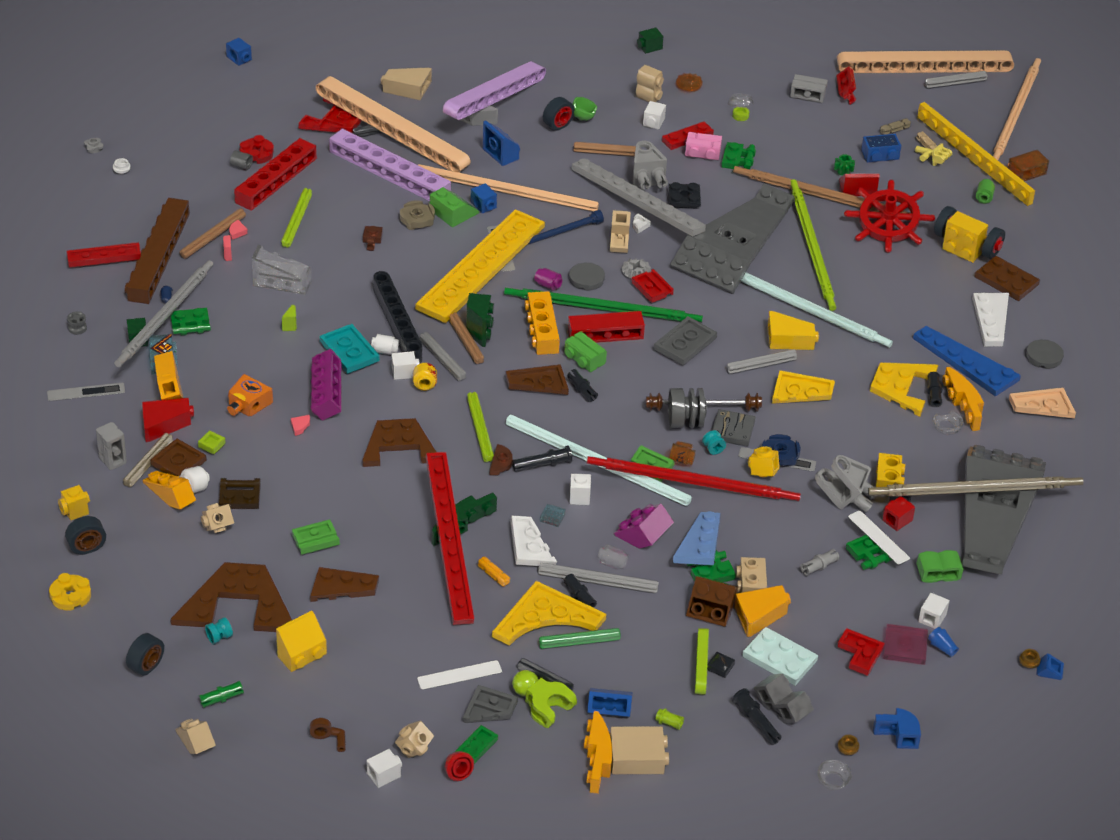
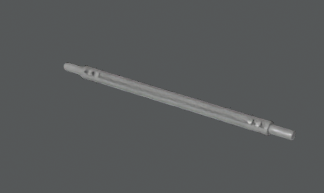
(163, 314)

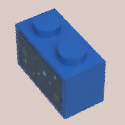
(881, 148)

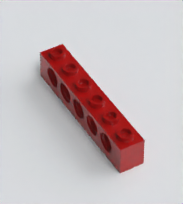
(275, 174)

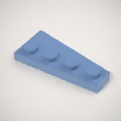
(701, 541)

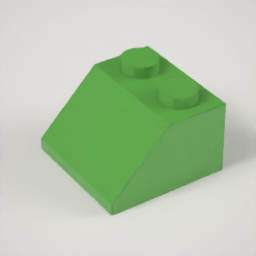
(451, 207)

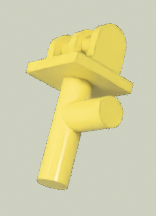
(938, 155)

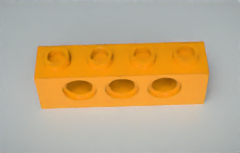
(543, 323)

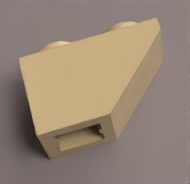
(195, 735)

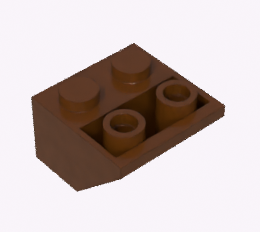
(712, 601)

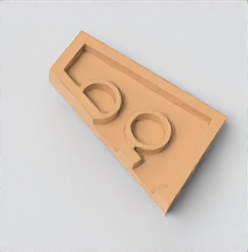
(1043, 402)

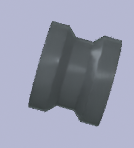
(76, 323)

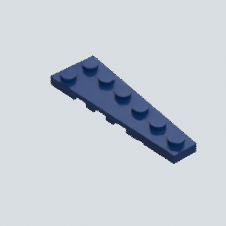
(977, 367)

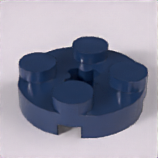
(790, 449)

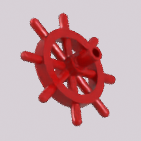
(889, 215)

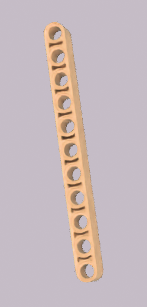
(925, 61)
(393, 124)

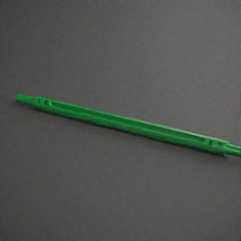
(607, 305)

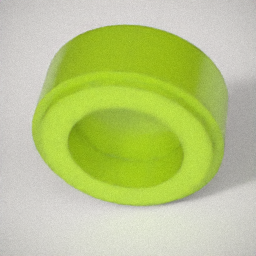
(740, 114)

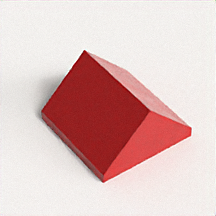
(852, 182)

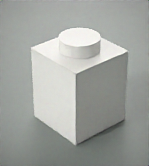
(654, 115)
(403, 365)
(580, 489)
(933, 611)
(384, 768)

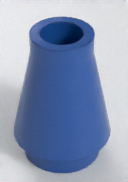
(942, 641)

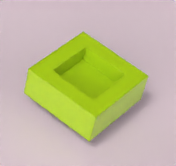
(211, 442)

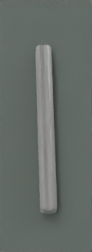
(599, 577)

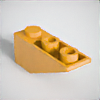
(167, 376)
(171, 489)

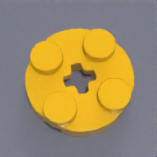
(65, 583)

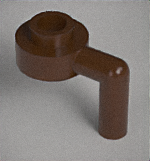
(321, 728)

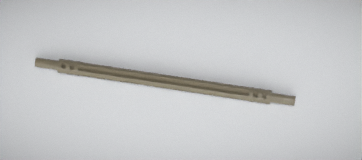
(975, 486)

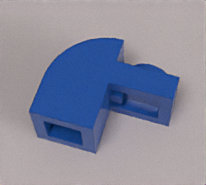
(902, 725)

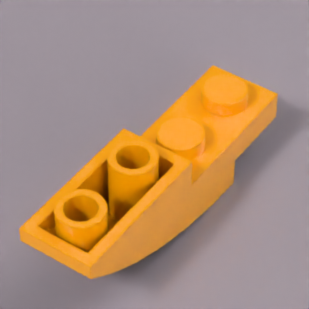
(965, 395)
(599, 751)

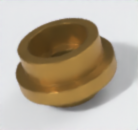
(1030, 658)
(848, 745)

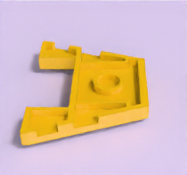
(894, 382)

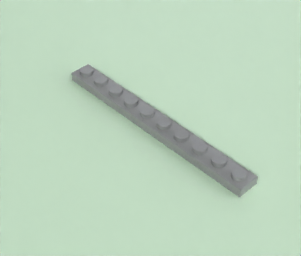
(639, 197)

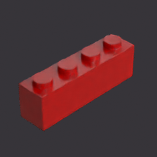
(608, 326)

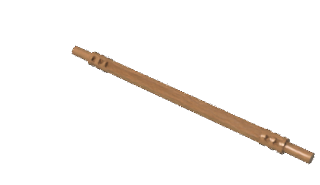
(804, 187)

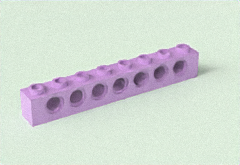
(386, 164)

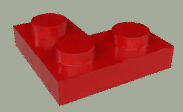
(865, 650)

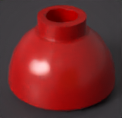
(459, 765)

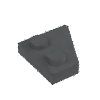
(489, 705)

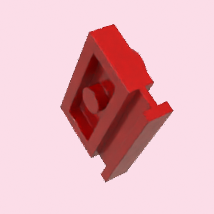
(652, 285)

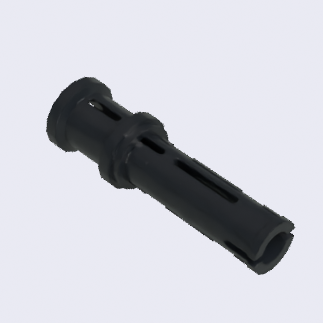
(551, 457)
(752, 710)

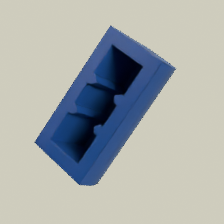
(610, 702)

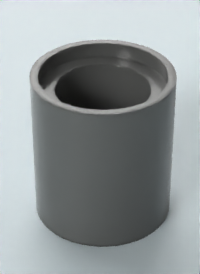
(241, 159)

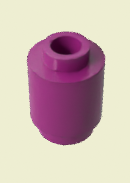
(548, 278)

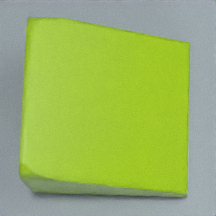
(289, 319)

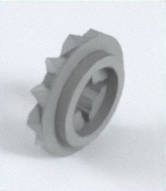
(628, 266)

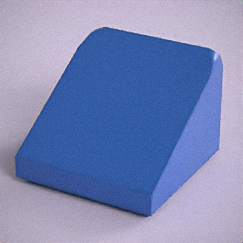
(1050, 667)

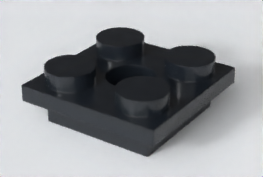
(684, 195)

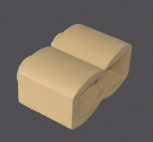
(649, 84)

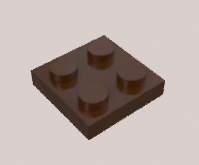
(177, 457)

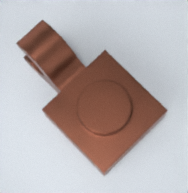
(372, 235)

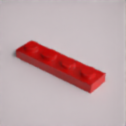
(103, 254)

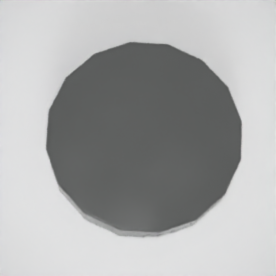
(587, 276)
(1044, 353)

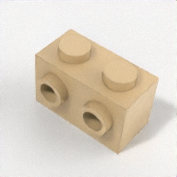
(751, 574)

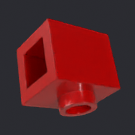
(898, 513)

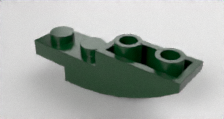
(469, 511)

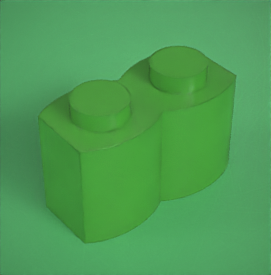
(939, 566)

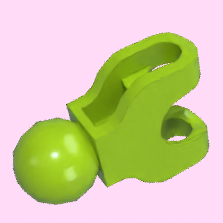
(542, 696)

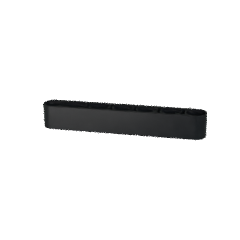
(396, 314)

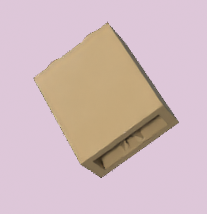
(638, 750)

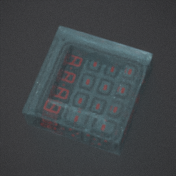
(552, 515)

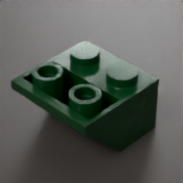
(479, 317)

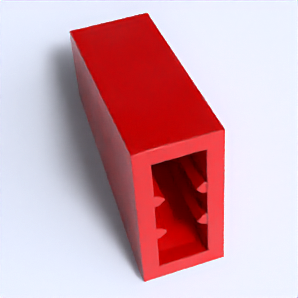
(166, 417)

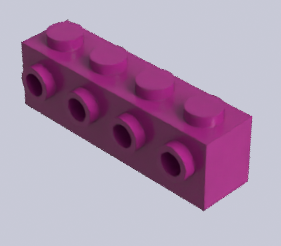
(326, 384)

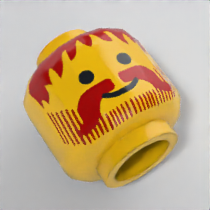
(424, 376)

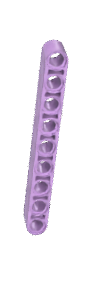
(494, 90)

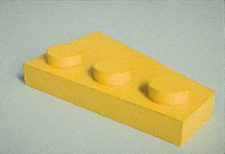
(801, 388)

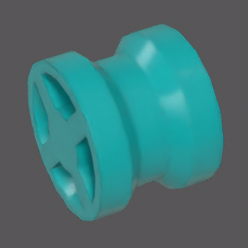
(714, 442)

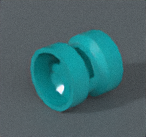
(219, 630)

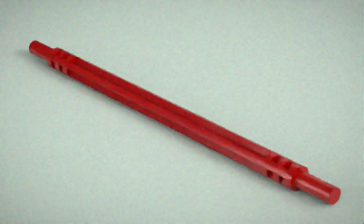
(693, 478)

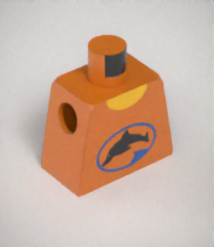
(249, 396)

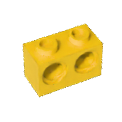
(889, 470)

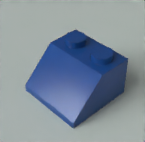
(499, 144)

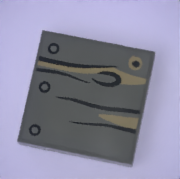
(734, 426)

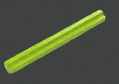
(296, 217)
(480, 427)

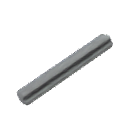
(956, 79)
(442, 356)
(761, 361)

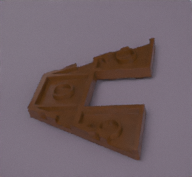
(236, 582)

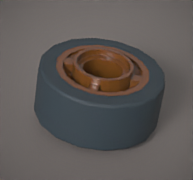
(85, 535)
(145, 654)

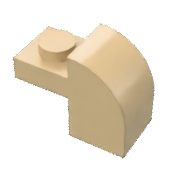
(620, 231)

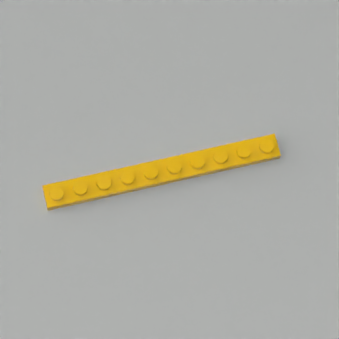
(976, 154)

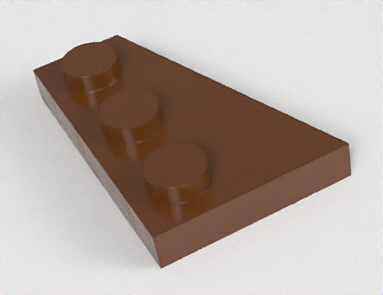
(538, 379)
(337, 582)

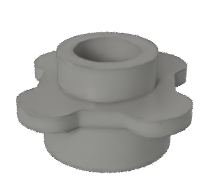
(93, 145)

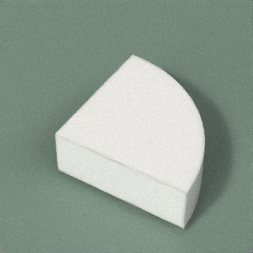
(640, 223)

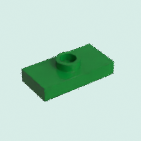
(479, 742)

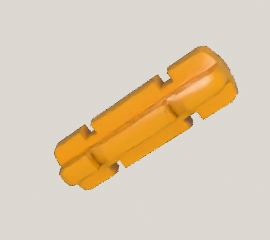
(494, 571)

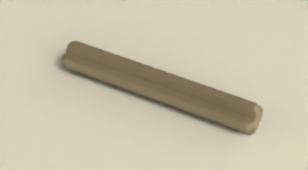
(142, 466)

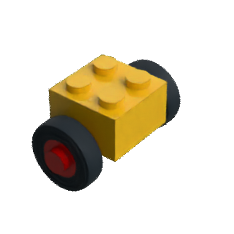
(967, 235)

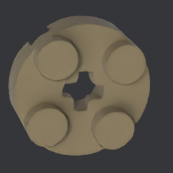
(425, 215)

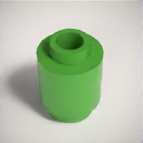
(985, 191)

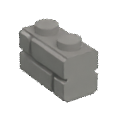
(809, 88)
(111, 445)

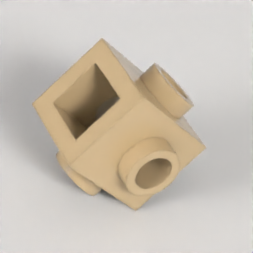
(223, 514)
(414, 739)

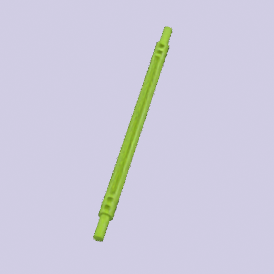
(813, 245)

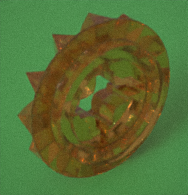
(683, 82)

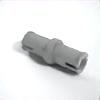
(819, 562)

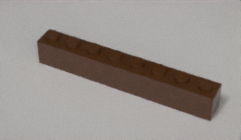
(157, 251)

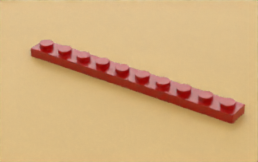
(449, 538)

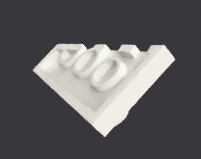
(991, 316)

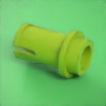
(669, 718)

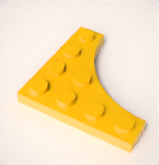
(546, 607)

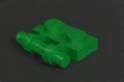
(733, 155)
(190, 321)
(864, 549)
(719, 571)

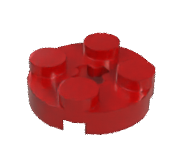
(257, 143)

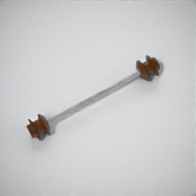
(750, 402)

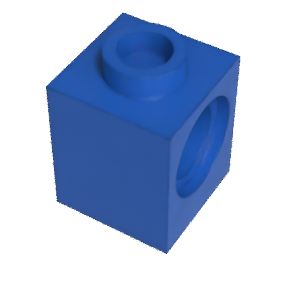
(238, 51)
(483, 198)

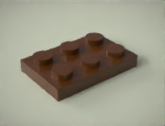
(1007, 278)

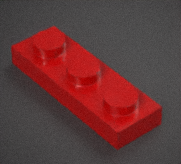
(679, 138)

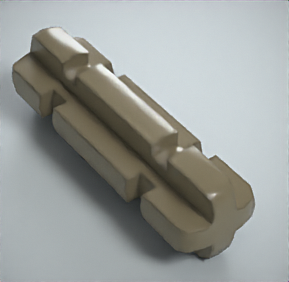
(895, 126)

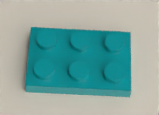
(350, 348)

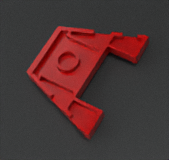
(332, 122)

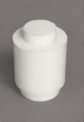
(385, 344)

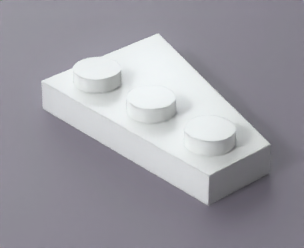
(527, 543)

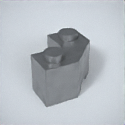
(777, 695)

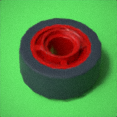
(558, 113)

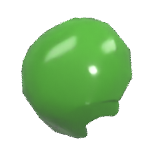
(584, 108)

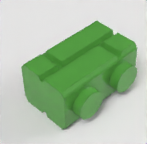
(585, 351)

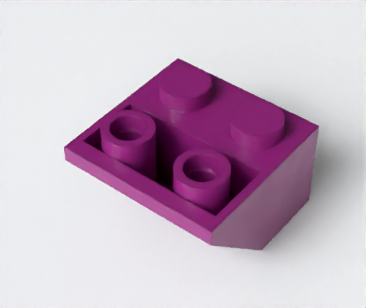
(644, 525)

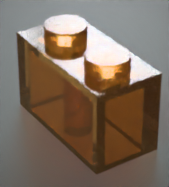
(1029, 165)

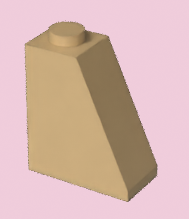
(407, 82)

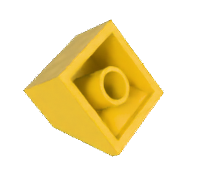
(300, 641)

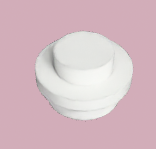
(121, 166)

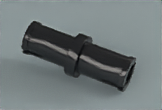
(582, 385)
(934, 389)
(579, 591)

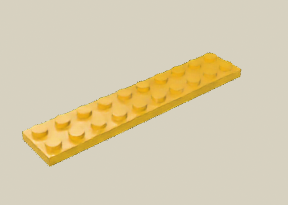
(479, 265)

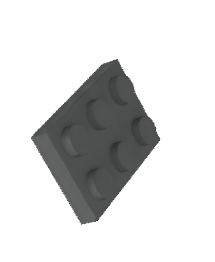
(685, 340)

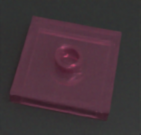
(905, 644)

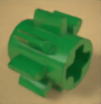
(844, 164)

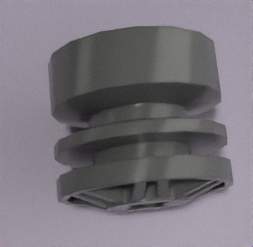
(688, 407)

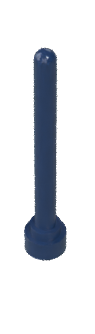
(596, 217)

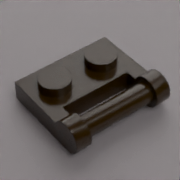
(237, 497)

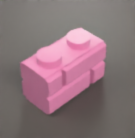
(703, 146)

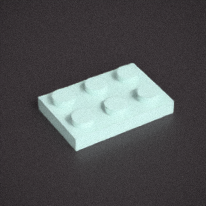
(780, 655)

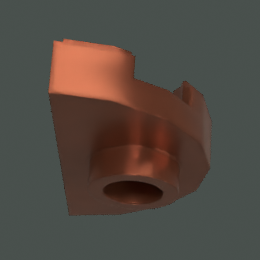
(501, 461)

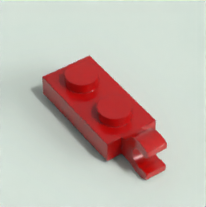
(846, 84)

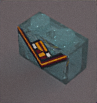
(161, 344)

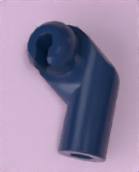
(165, 293)

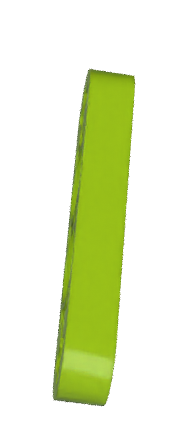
(701, 661)

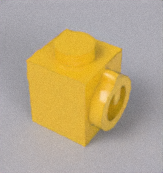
(764, 462)
(74, 502)

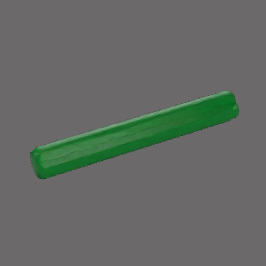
(579, 638)

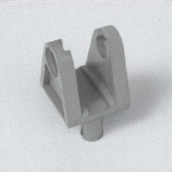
(649, 166)
(847, 483)

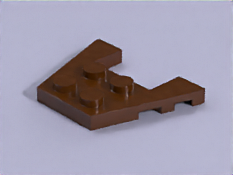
(396, 436)

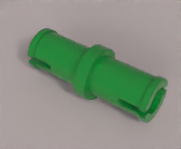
(221, 694)

